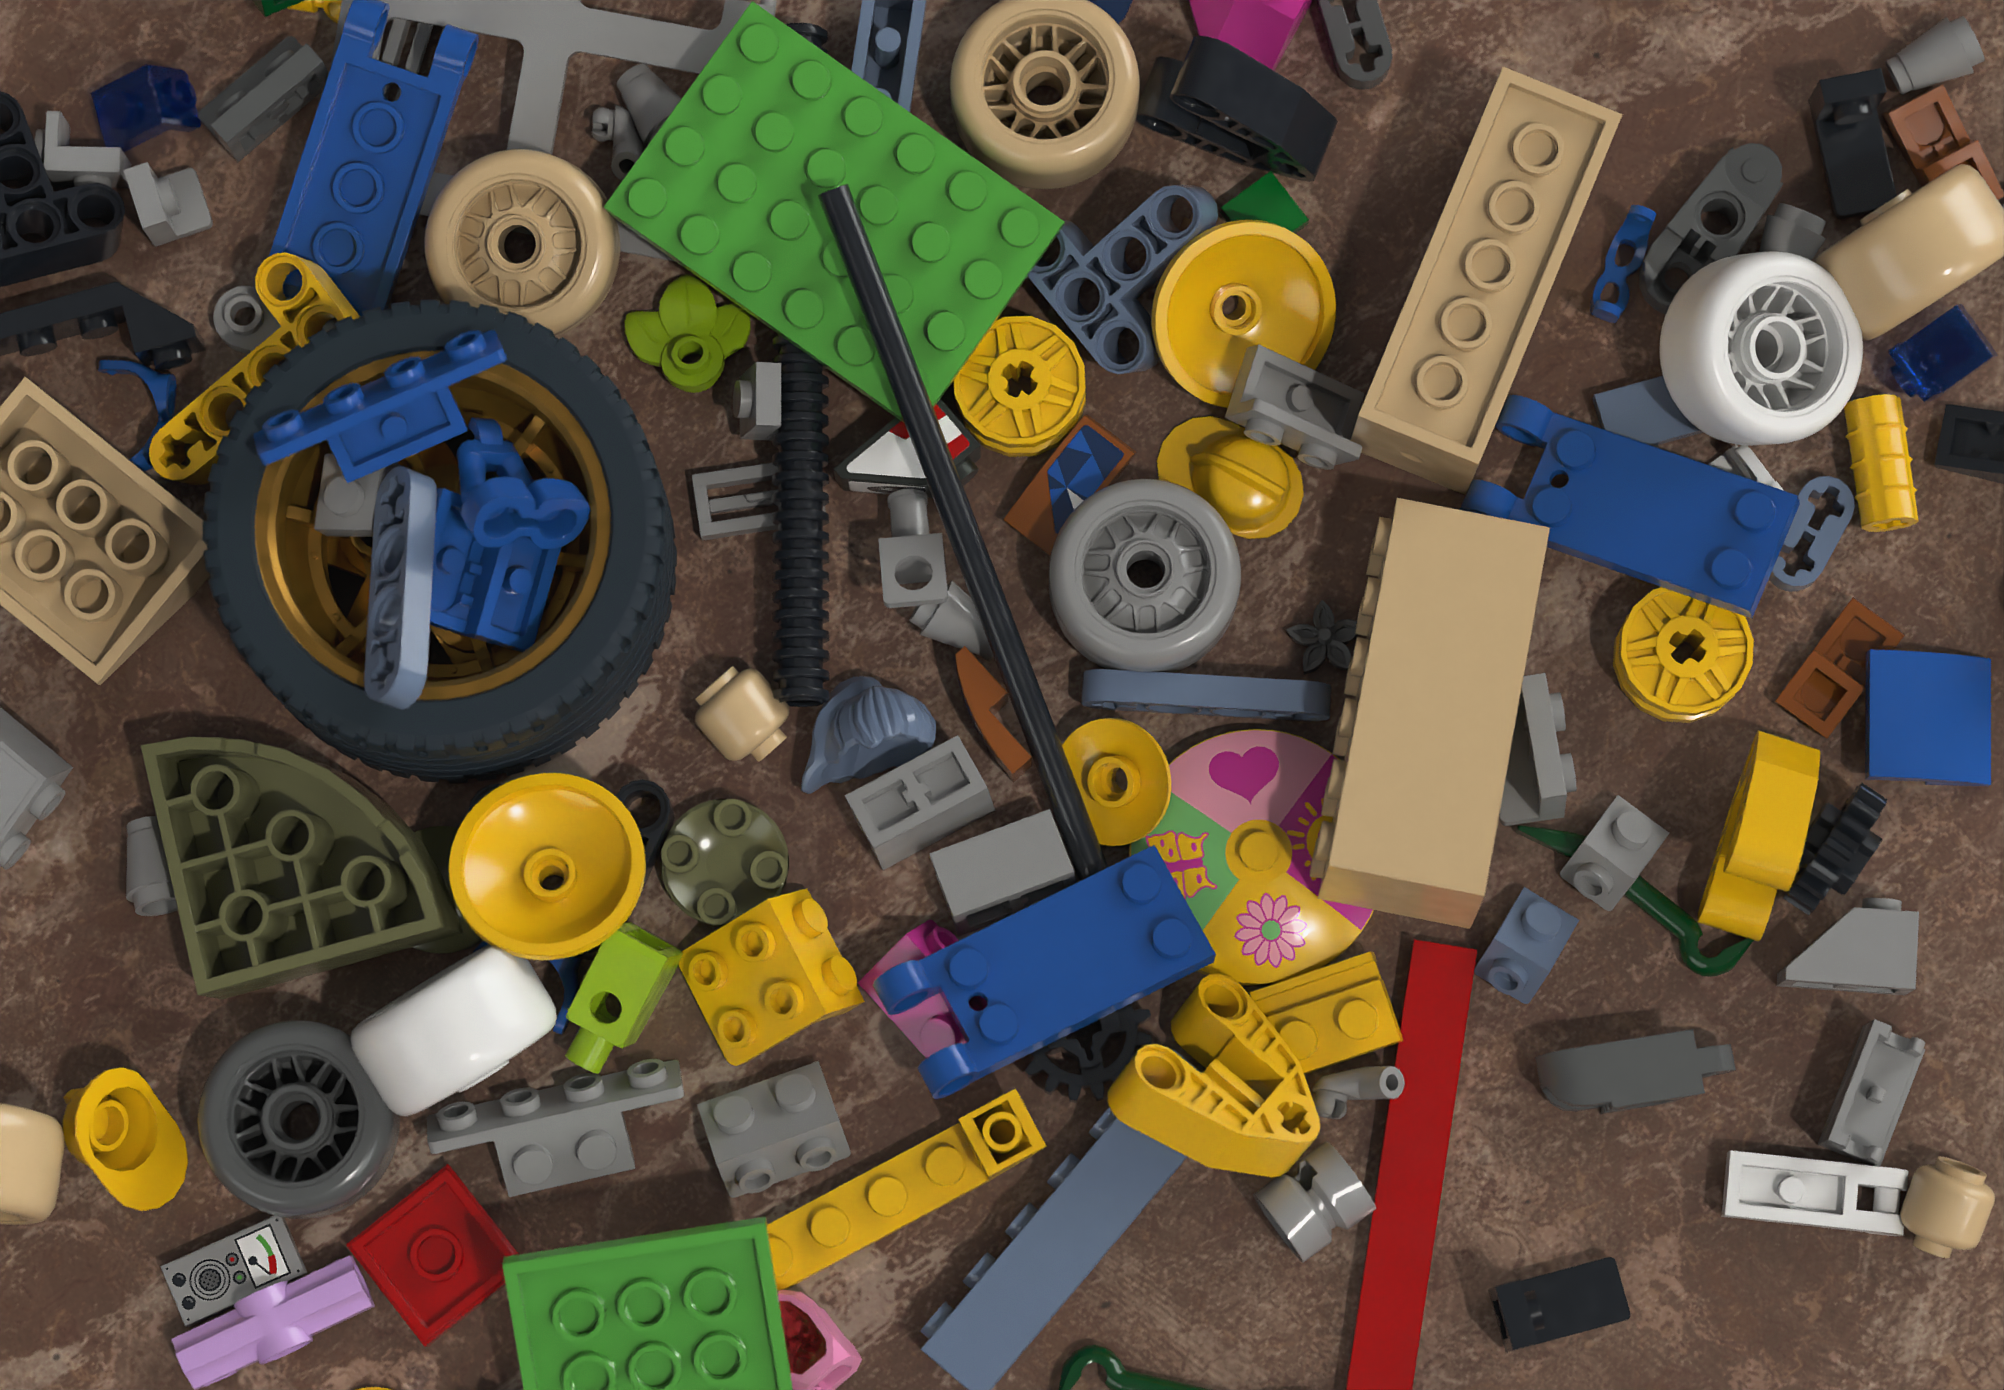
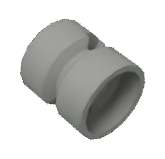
(1314, 1201)

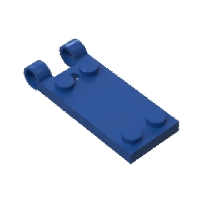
(370, 160)
(1643, 509)
(1052, 968)

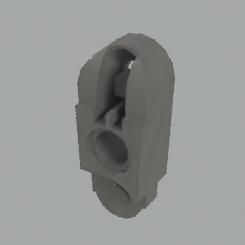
(1739, 188)
(1630, 1072)

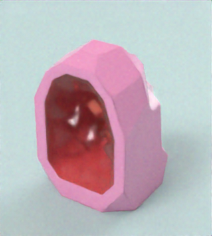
(815, 1346)

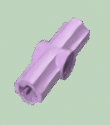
(272, 1322)

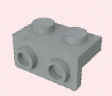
(1295, 408)
(1536, 770)
(774, 1130)

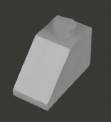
(1861, 952)

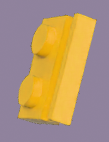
(1332, 1012)

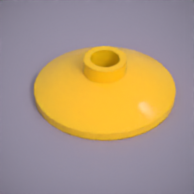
(1095, 756)

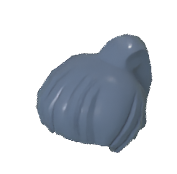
(865, 733)

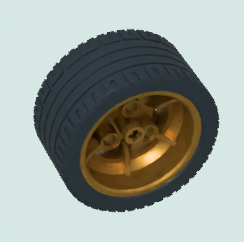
(493, 703)

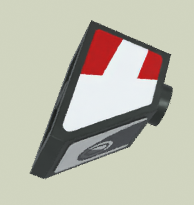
(890, 461)

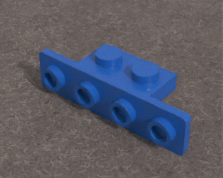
(389, 416)

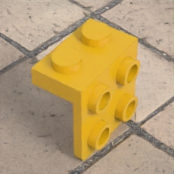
(769, 976)

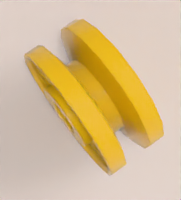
(1027, 422)
(1705, 679)

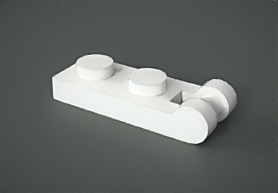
(1812, 1192)

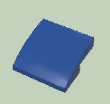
(487, 590)
(1928, 718)

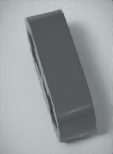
(1341, 43)

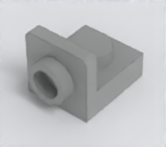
(168, 205)

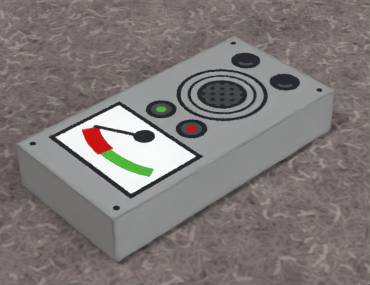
(233, 1269)

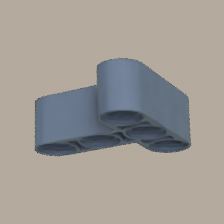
(1115, 279)

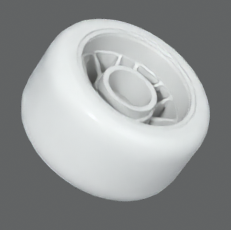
(1761, 348)
(453, 1029)

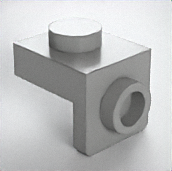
(78, 165)
(758, 401)
(348, 507)
(1613, 854)

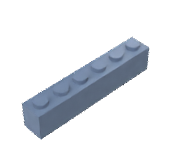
(1049, 1253)

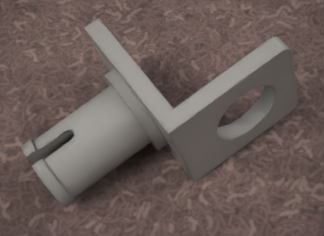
(911, 553)

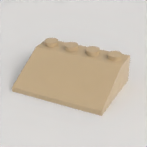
(87, 537)

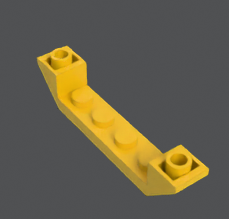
(903, 1189)

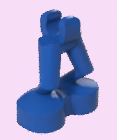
(513, 503)

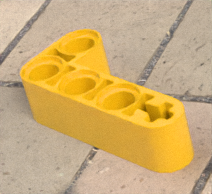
(205, 416)

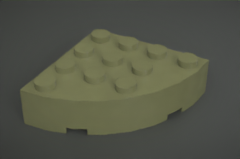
(286, 865)

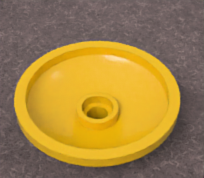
(1281, 297)
(541, 830)

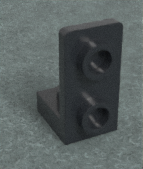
(1852, 142)
(1559, 1304)

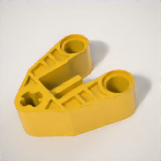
(1761, 836)
(1246, 1108)

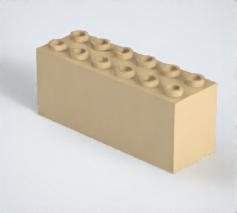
(1484, 280)
(1429, 712)

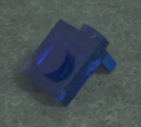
(145, 106)
(1940, 355)

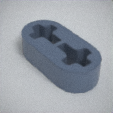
(1822, 541)

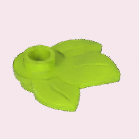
(686, 326)

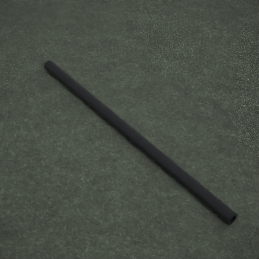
(963, 531)

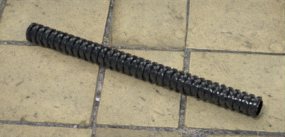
(801, 514)

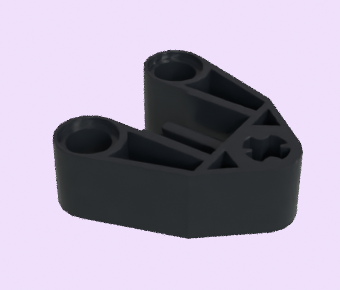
(1236, 110)

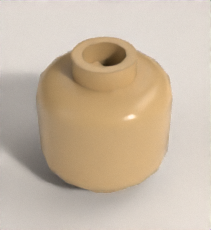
(741, 715)
(1947, 1206)

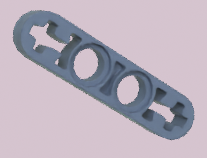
(400, 588)
(1206, 695)

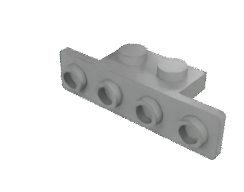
(559, 1131)

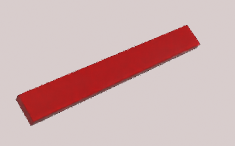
(1411, 1168)

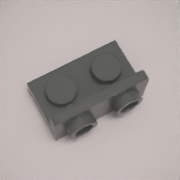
(265, 97)

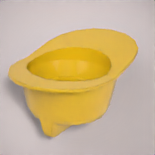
(1246, 481)
(126, 1138)

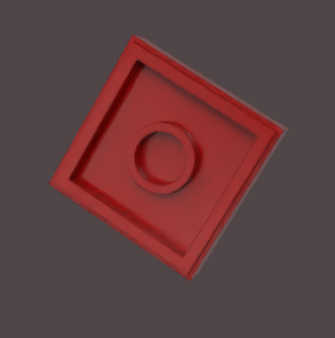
(435, 1255)

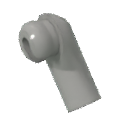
(618, 127)
(1355, 1084)

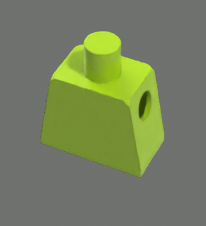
(637, 972)

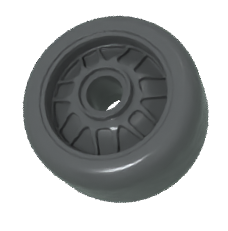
(247, 1114)

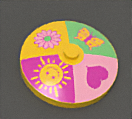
(1243, 854)

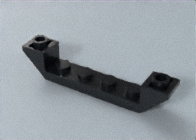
(155, 333)

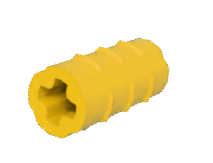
(1881, 463)

